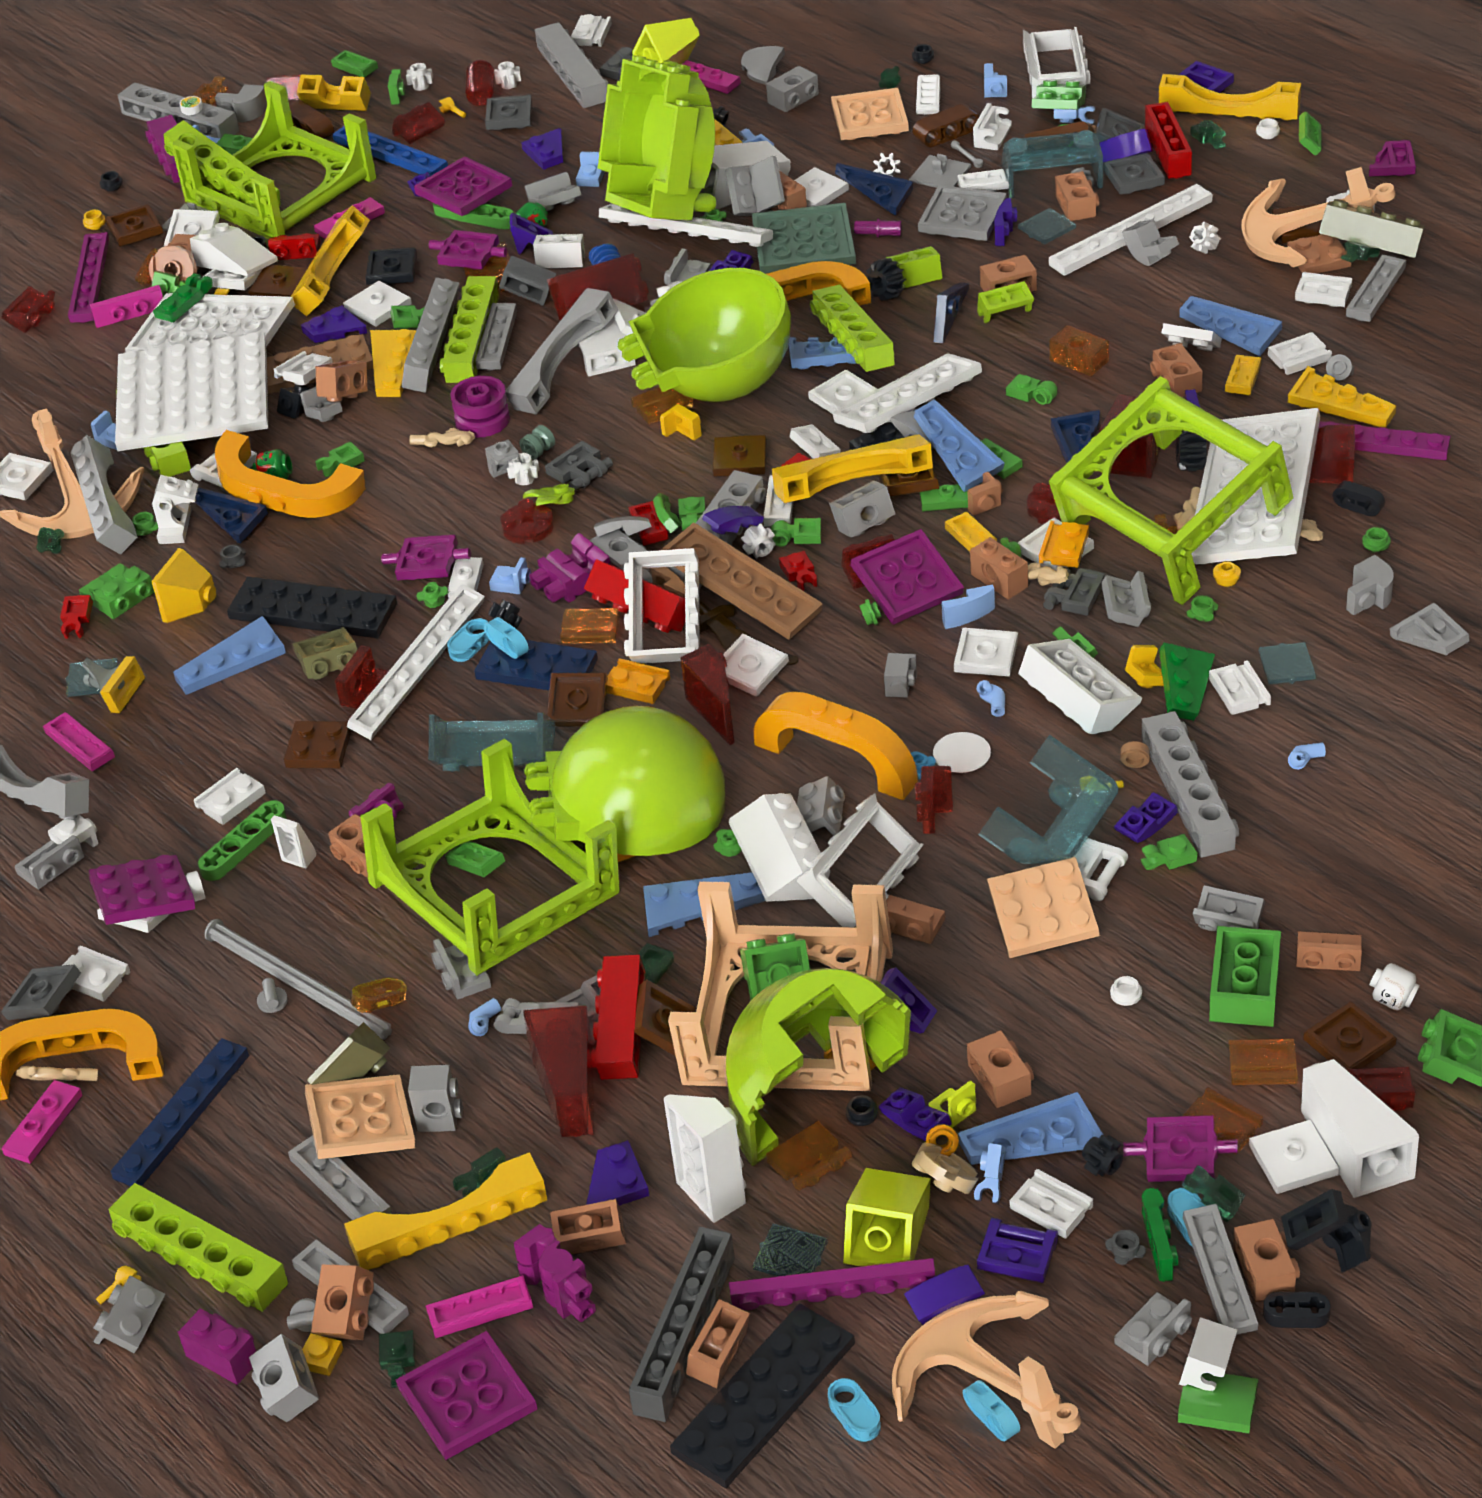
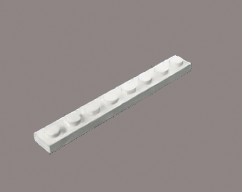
(696, 227)
(1112, 237)
(415, 662)

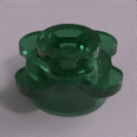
(890, 78)
(47, 533)

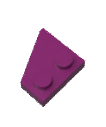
(1394, 159)

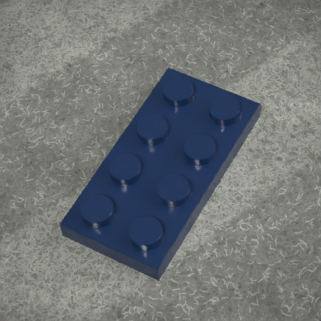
(534, 666)

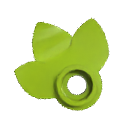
(558, 494)

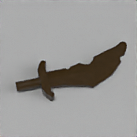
(725, 630)

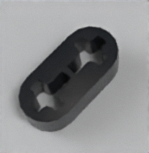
(1358, 498)
(1296, 1309)

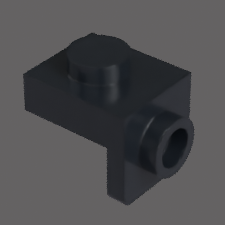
(290, 400)

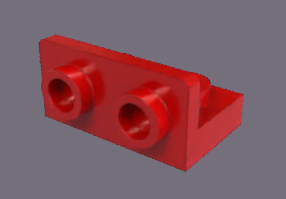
(294, 246)

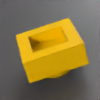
(322, 1353)

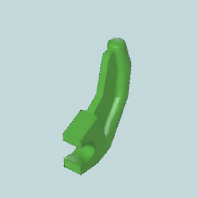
(667, 518)

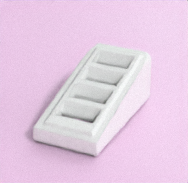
(928, 94)
(293, 842)

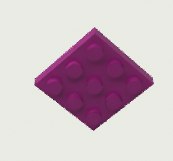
(463, 186)
(907, 576)
(141, 889)
(466, 1395)

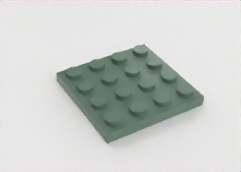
(805, 237)

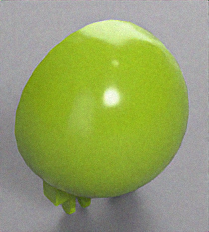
(712, 335)
(638, 771)

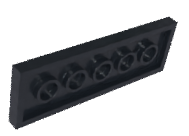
(312, 606)
(762, 1395)

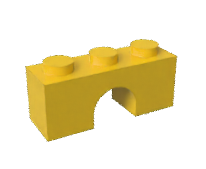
(351, 95)

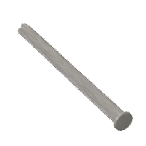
(294, 977)

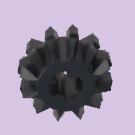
(886, 279)
(1190, 451)

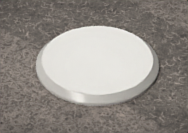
(962, 752)

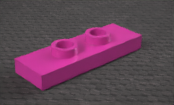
(714, 78)
(368, 207)
(126, 306)
(78, 741)
(42, 1121)
(479, 1306)

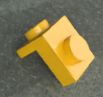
(681, 420)
(1142, 666)

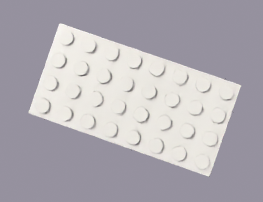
(1251, 528)

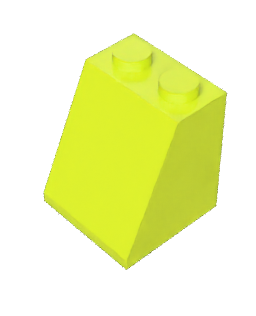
(667, 41)
(885, 1218)

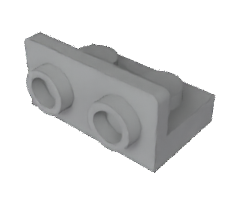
(684, 269)
(456, 971)
(1153, 1328)

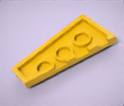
(389, 355)
(1343, 401)

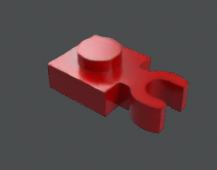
(798, 568)
(74, 613)

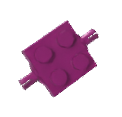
(467, 249)
(426, 557)
(1178, 1145)

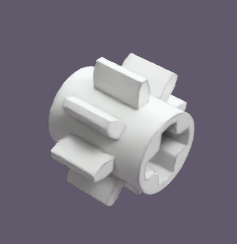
(507, 75)
(419, 76)
(885, 160)
(1204, 237)
(523, 469)
(758, 541)

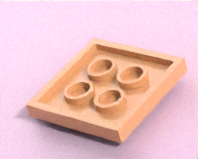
(869, 114)
(1043, 907)
(359, 1116)

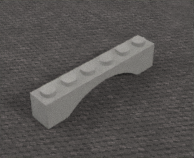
(587, 315)
(107, 518)
(60, 794)

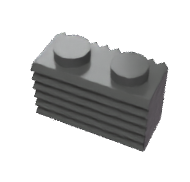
(526, 280)

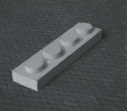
(1375, 288)
(496, 336)
(337, 1181)
(1220, 1269)
(383, 1311)

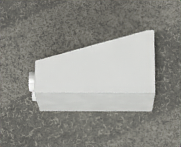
(738, 156)
(1358, 1129)

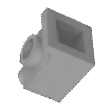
(899, 674)

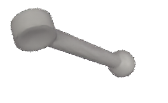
(977, 162)

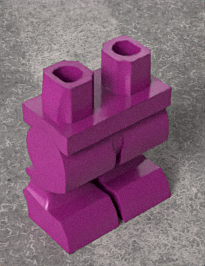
(565, 573)
(562, 1278)

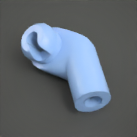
(992, 695)
(1303, 753)
(479, 1017)

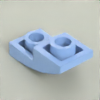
(964, 610)

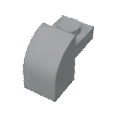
(247, 104)
(1146, 244)
(1370, 585)

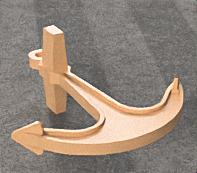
(1263, 229)
(74, 515)
(950, 1341)

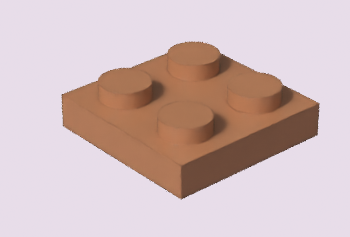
(1321, 252)

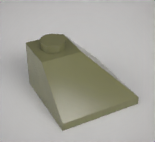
(353, 1058)

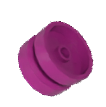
(480, 405)

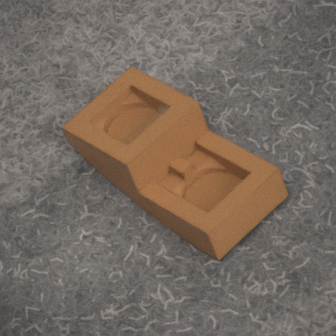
(668, 580)

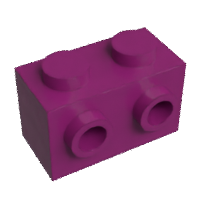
(218, 1345)

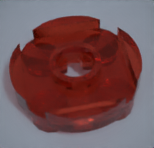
(1040, 502)
(527, 522)

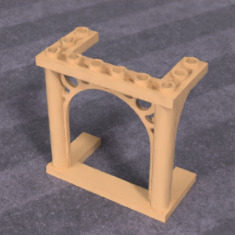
(698, 1033)

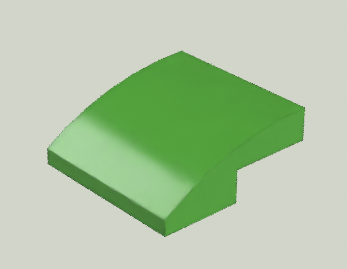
(1224, 1408)

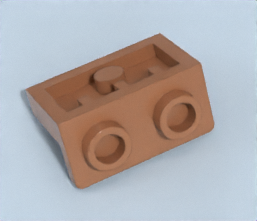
(914, 919)
(1329, 951)

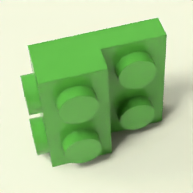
(1059, 96)
(119, 589)
(772, 961)
(1452, 1048)

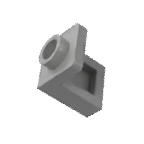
(319, 407)
(498, 457)

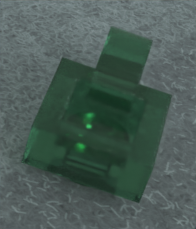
(1209, 132)
(1359, 251)
(481, 1171)
(1215, 1191)
(396, 1353)

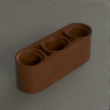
(310, 120)
(945, 125)

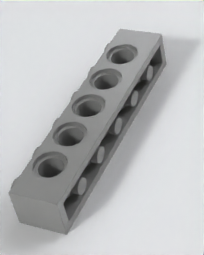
(151, 103)
(738, 490)
(1189, 785)

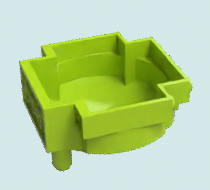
(658, 140)

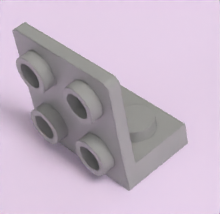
(755, 187)

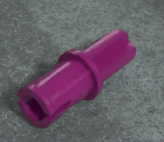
(878, 227)

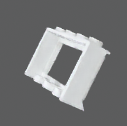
(1054, 41)
(634, 598)
(826, 892)

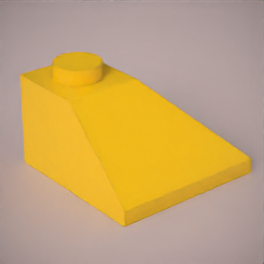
(182, 587)

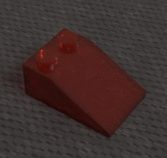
(1334, 454)
(708, 688)

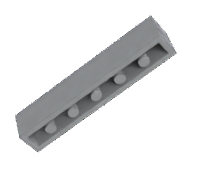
(571, 65)
(430, 335)

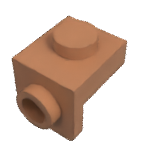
(985, 496)

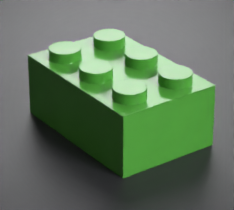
(1245, 976)

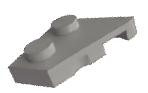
(1431, 630)

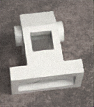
(171, 502)

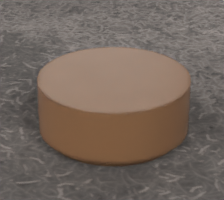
(1135, 754)

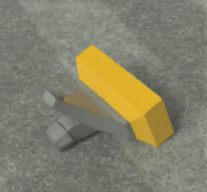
(115, 684)

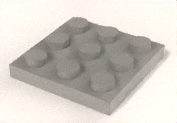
(961, 212)

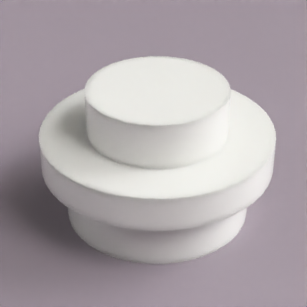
(1268, 128)
(1126, 991)

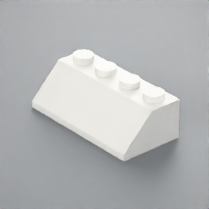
(1078, 685)
(776, 845)
(706, 1153)

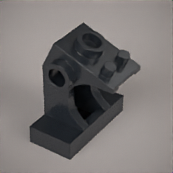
(1338, 1225)

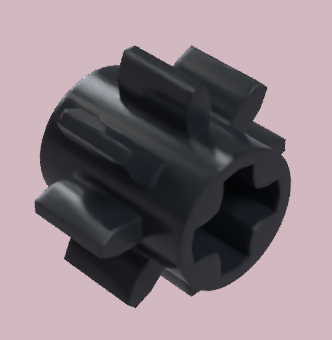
(507, 612)
(1102, 1155)

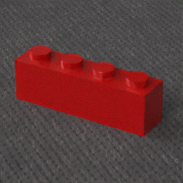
(1168, 140)
(659, 604)
(617, 1044)

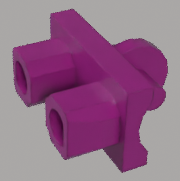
(378, 797)

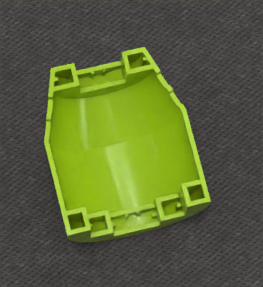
(765, 1035)

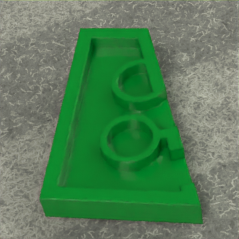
(1184, 678)

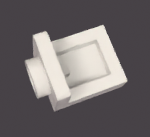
(81, 828)

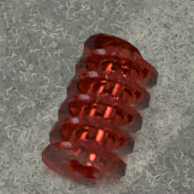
(479, 82)

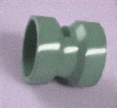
(537, 441)

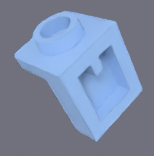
(994, 84)
(588, 173)
(104, 430)
(510, 579)

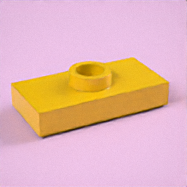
(1243, 375)
(967, 530)

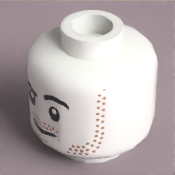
(1394, 986)

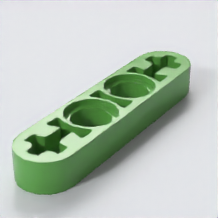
(494, 216)
(219, 862)

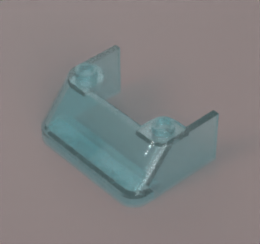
(1052, 152)
(461, 742)
(1077, 788)

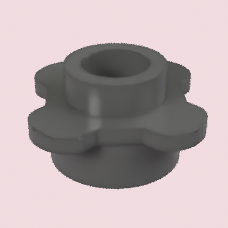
(232, 556)
(1125, 1239)

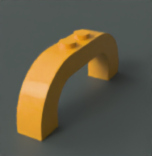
(805, 278)
(280, 494)
(844, 726)
(81, 1033)

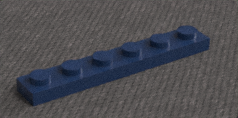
(180, 1113)

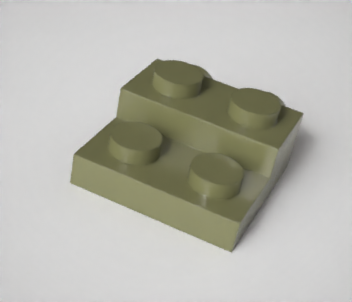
(325, 653)

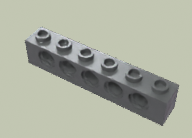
(680, 1324)

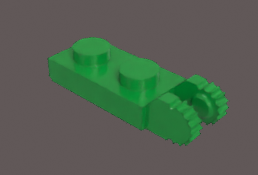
(183, 298)
(1158, 1233)

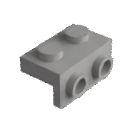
(552, 191)
(1126, 600)
(822, 804)
(49, 861)
(1227, 909)
(130, 1314)

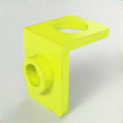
(960, 1102)

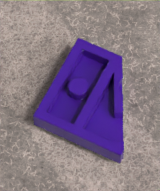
(545, 148)
(332, 325)
(616, 1176)

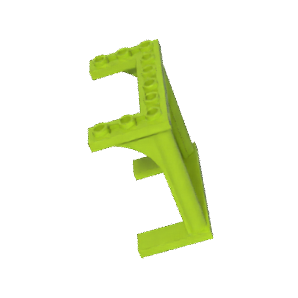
(268, 143)
(1168, 415)
(505, 802)

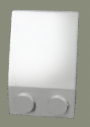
(230, 250)

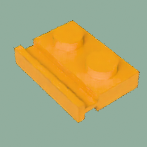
(1064, 544)
(637, 681)

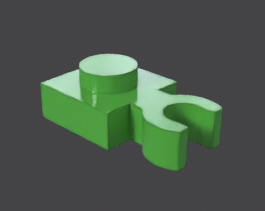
(396, 86)
(406, 316)
(346, 454)

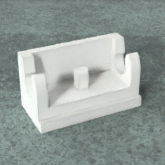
(990, 128)
(559, 250)
(1208, 1354)

